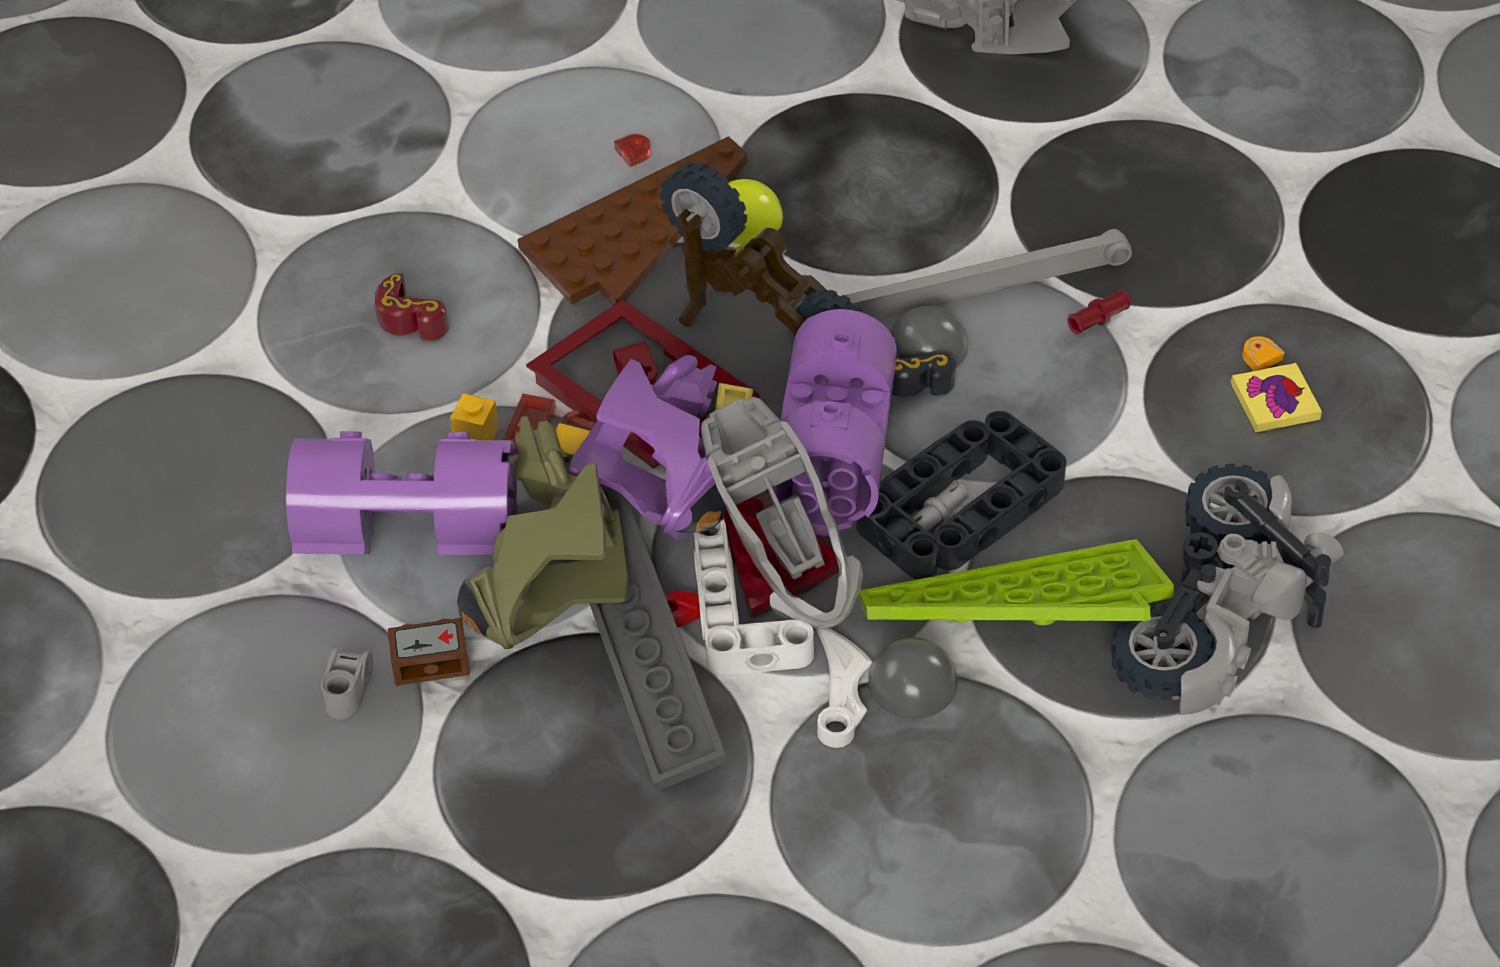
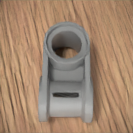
(345, 682)

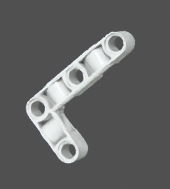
(742, 647)

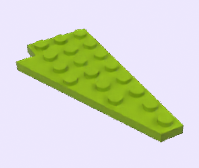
(1075, 585)

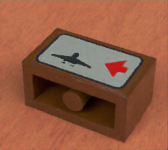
(428, 651)

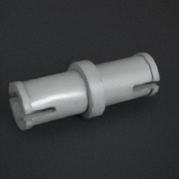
(937, 509)

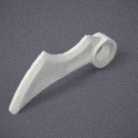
(846, 668)

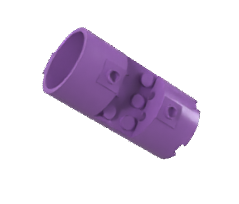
(839, 412)
(337, 492)

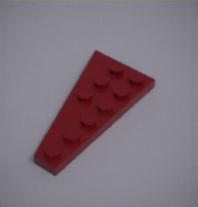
(753, 584)

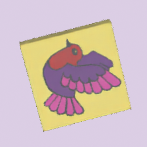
(1276, 397)

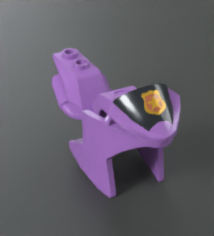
(669, 423)

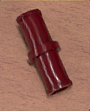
(1099, 311)

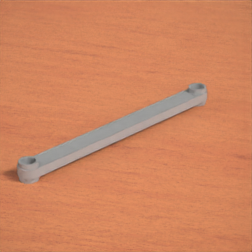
(994, 275)

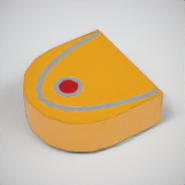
(1261, 353)

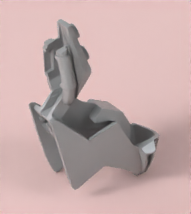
(1034, 26)
(751, 454)

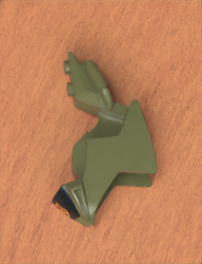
(573, 528)

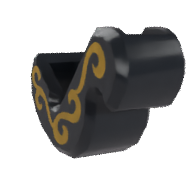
(924, 371)

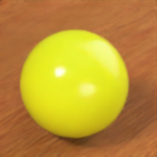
(762, 208)

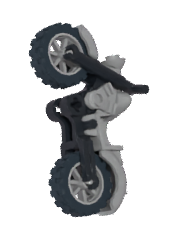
(1247, 571)

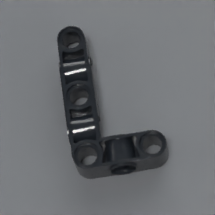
(1034, 480)
(907, 489)

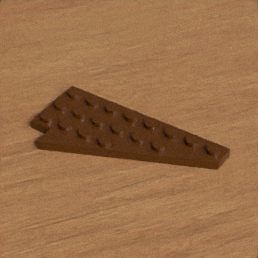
(620, 236)

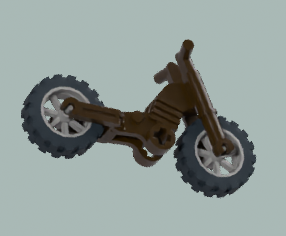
(709, 221)

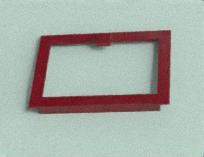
(579, 399)

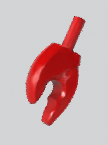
(685, 605)

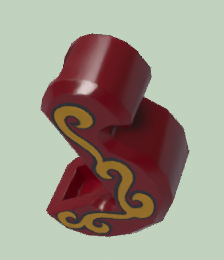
(407, 315)

